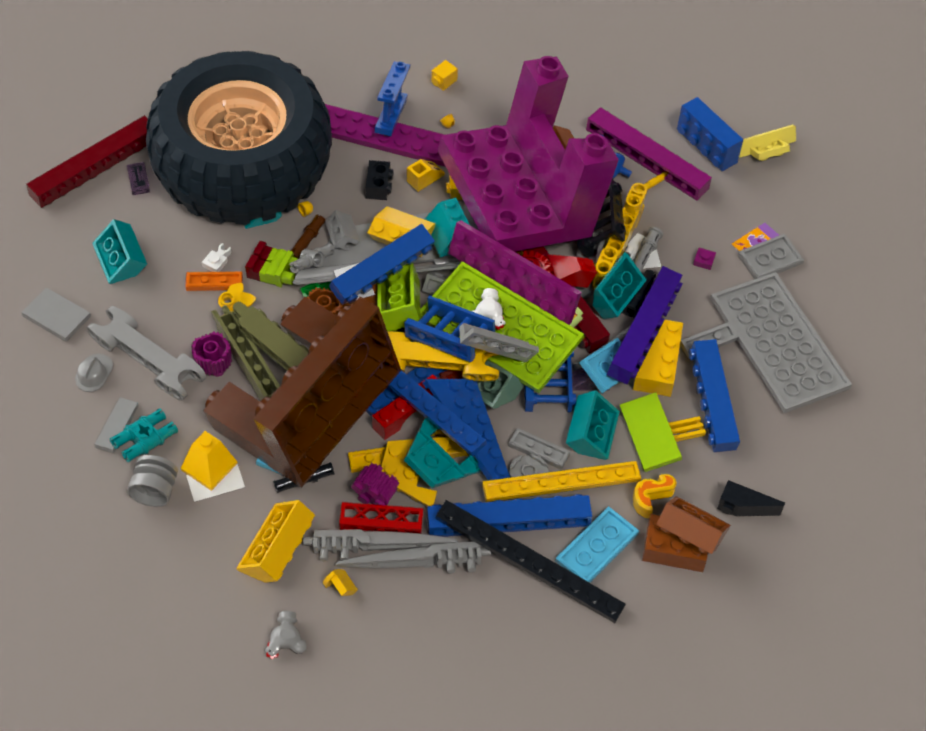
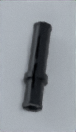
(321, 472)

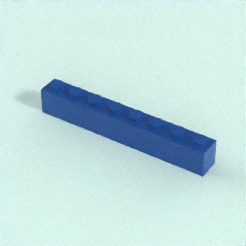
(521, 514)

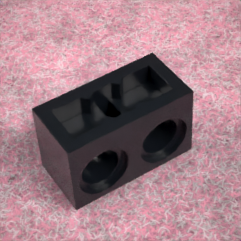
(378, 180)

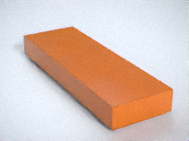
(212, 280)

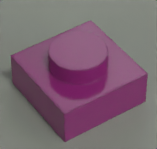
(704, 258)

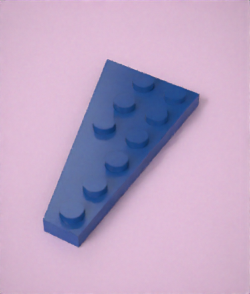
(466, 402)

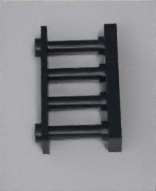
(587, 245)

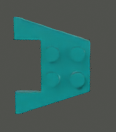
(433, 462)

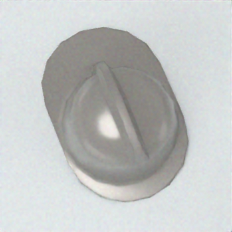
(93, 372)

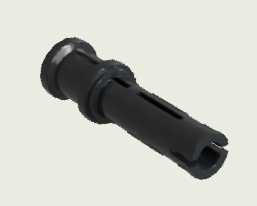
(633, 306)

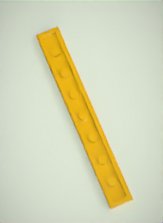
(561, 481)

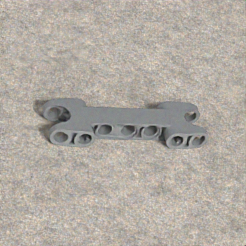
(169, 370)

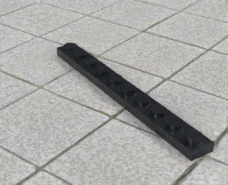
(530, 561)

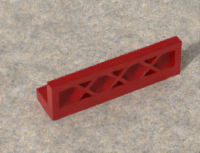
(377, 523)

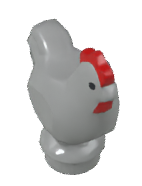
(285, 636)

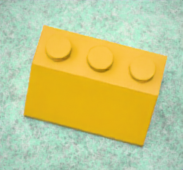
(392, 224)

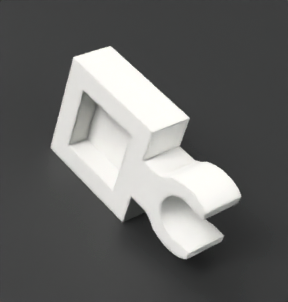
(216, 260)

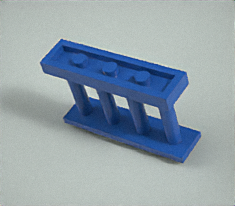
(393, 98)
(441, 340)
(532, 398)

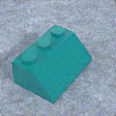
(445, 217)
(119, 252)
(618, 288)
(592, 426)

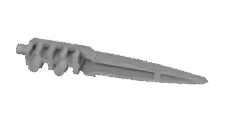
(368, 540)
(424, 556)

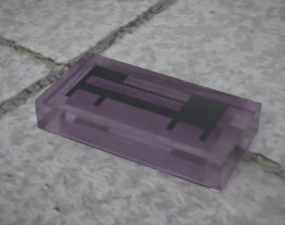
(138, 178)

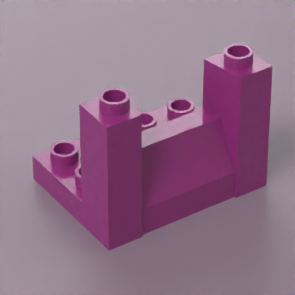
(521, 177)

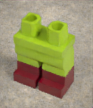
(270, 265)

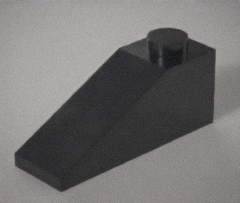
(743, 501)

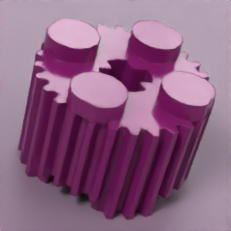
(212, 353)
(374, 485)

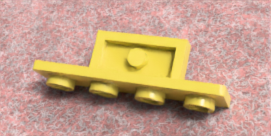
(769, 143)

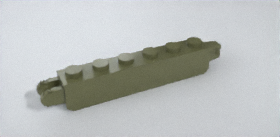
(269, 336)
(246, 354)

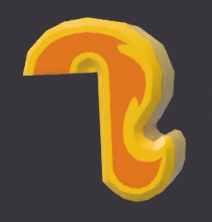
(651, 490)

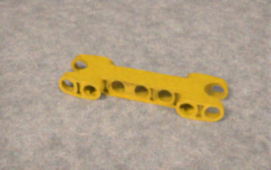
(615, 248)
(422, 355)

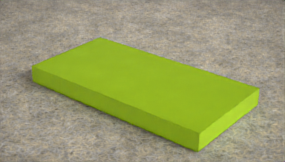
(650, 432)

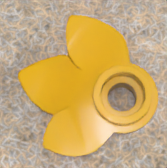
(235, 294)

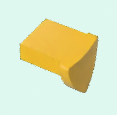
(341, 581)

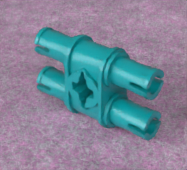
(143, 435)

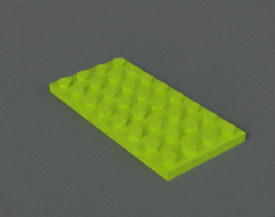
(523, 322)

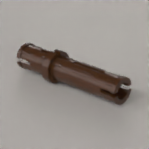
(310, 232)

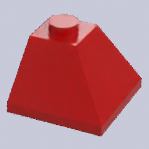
(573, 270)

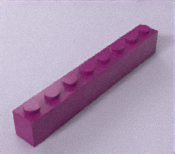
(649, 153)

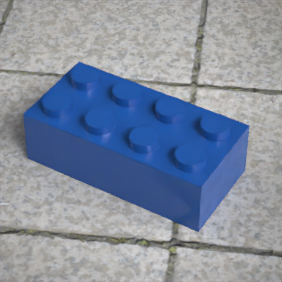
(709, 134)

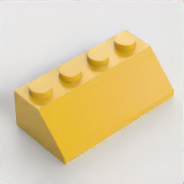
(276, 541)

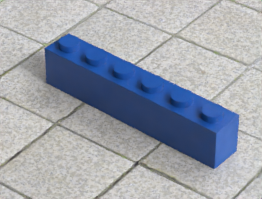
(381, 264)
(714, 396)

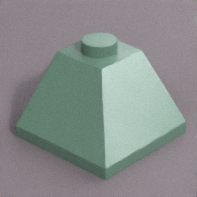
(501, 390)

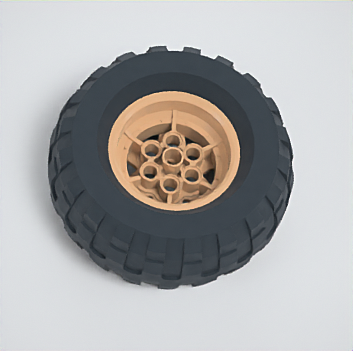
(213, 139)

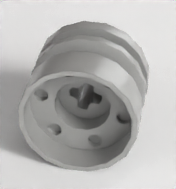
(152, 480)

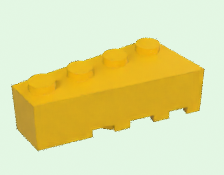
(660, 363)

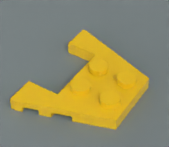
(394, 465)

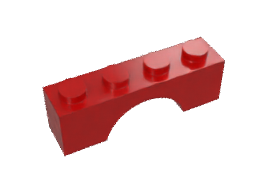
(391, 417)

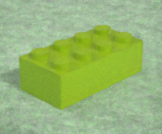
(399, 298)

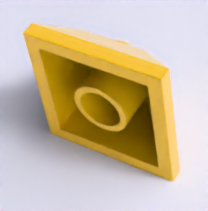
(208, 461)

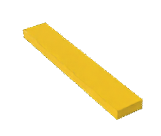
(365, 457)

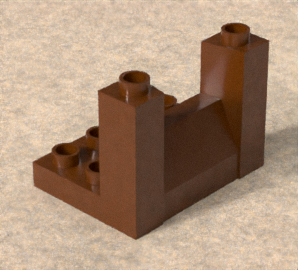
(319, 398)

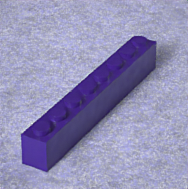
(644, 326)

